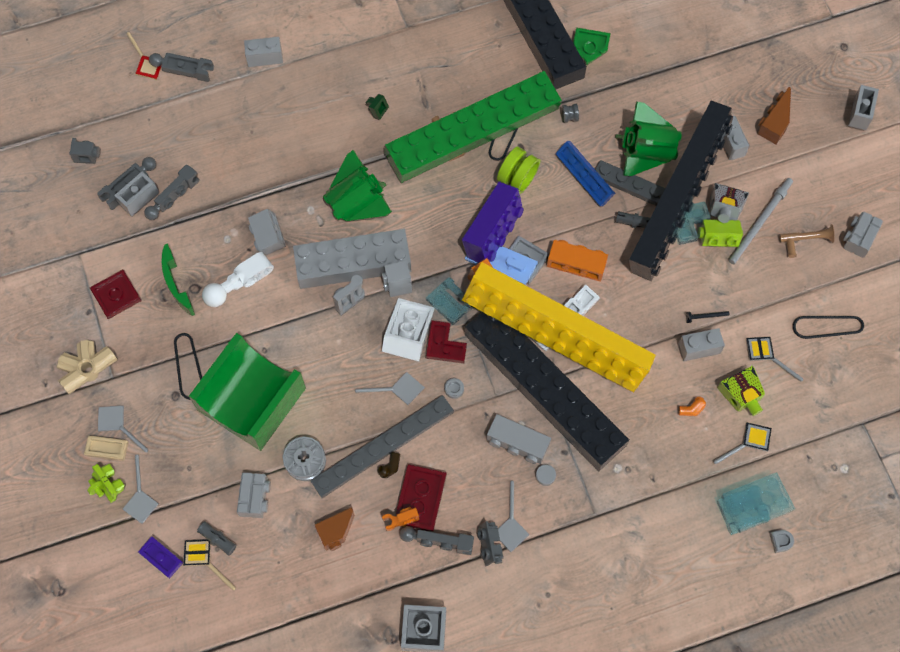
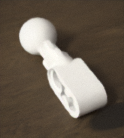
(243, 275)

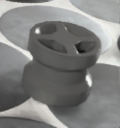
(570, 113)

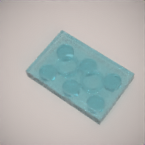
(758, 502)

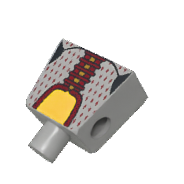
(727, 202)

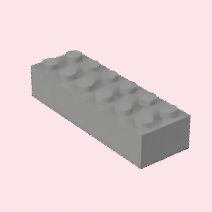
(343, 258)

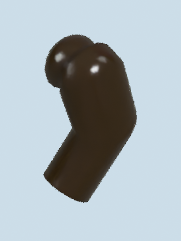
(391, 468)

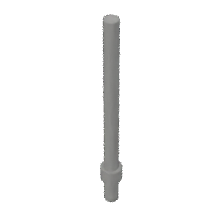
(779, 195)

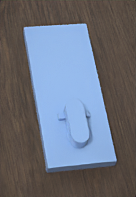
(512, 264)

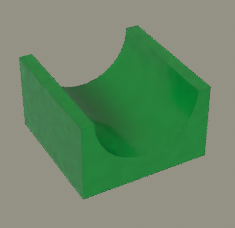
(247, 393)

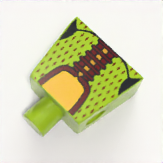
(743, 390)

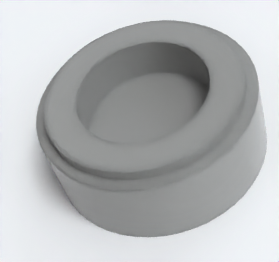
(454, 388)
(545, 475)

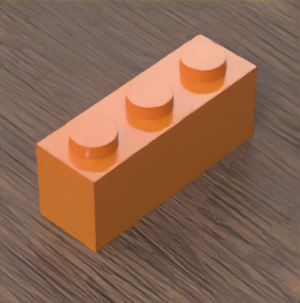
(577, 260)

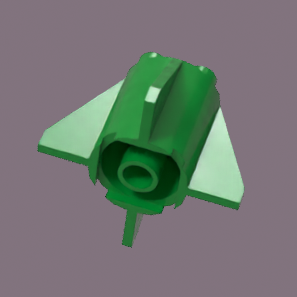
(648, 141)
(355, 192)

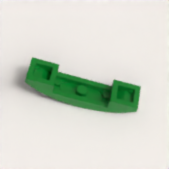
(168, 263)

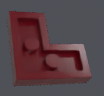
(440, 348)

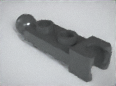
(183, 65)
(109, 191)
(165, 200)
(463, 543)

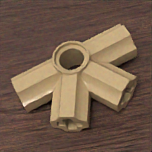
(86, 359)

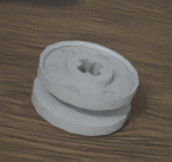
(313, 464)

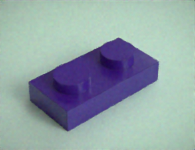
(160, 557)

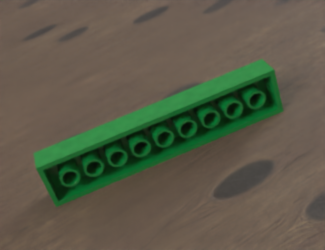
(472, 126)

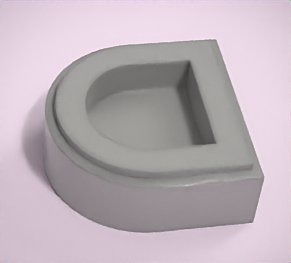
(781, 540)

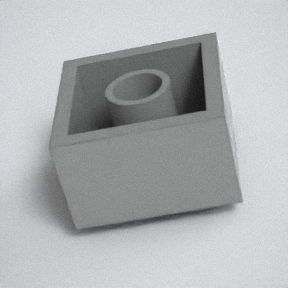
(423, 628)

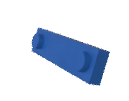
(585, 173)

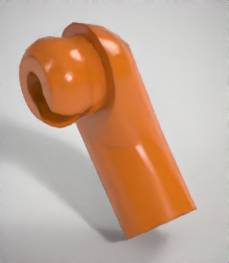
(694, 409)

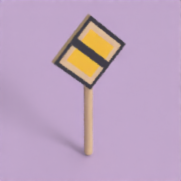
(198, 553)

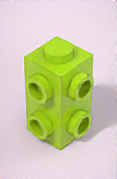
(720, 234)

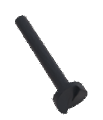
(689, 316)

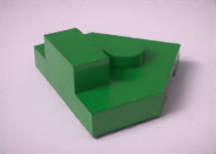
(591, 44)

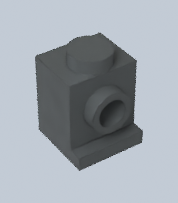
(84, 152)

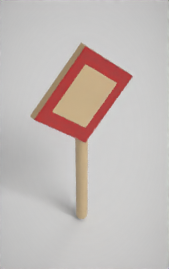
(144, 68)

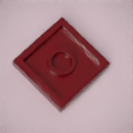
(115, 294)

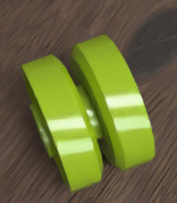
(518, 169)

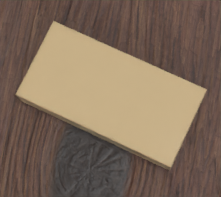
(106, 448)

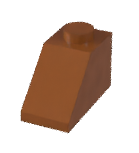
(335, 529)

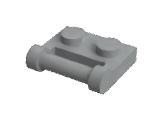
(349, 296)

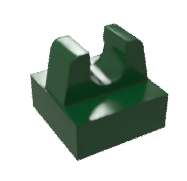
(377, 106)

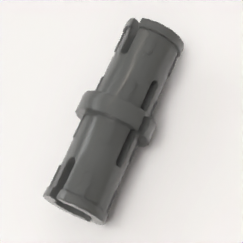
(631, 219)
(216, 538)

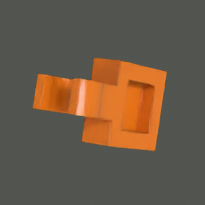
(405, 517)

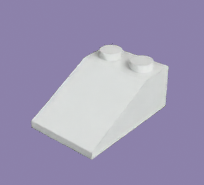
(408, 329)

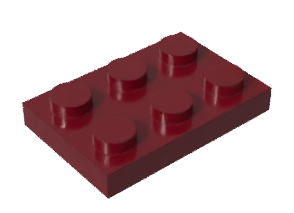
(422, 491)

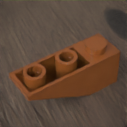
(776, 123)

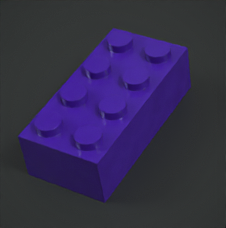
(493, 223)

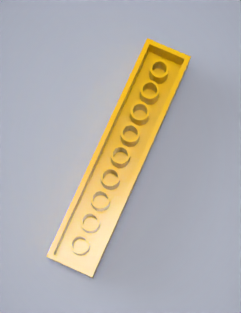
(558, 327)

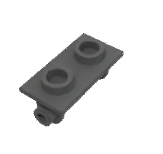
(489, 534)

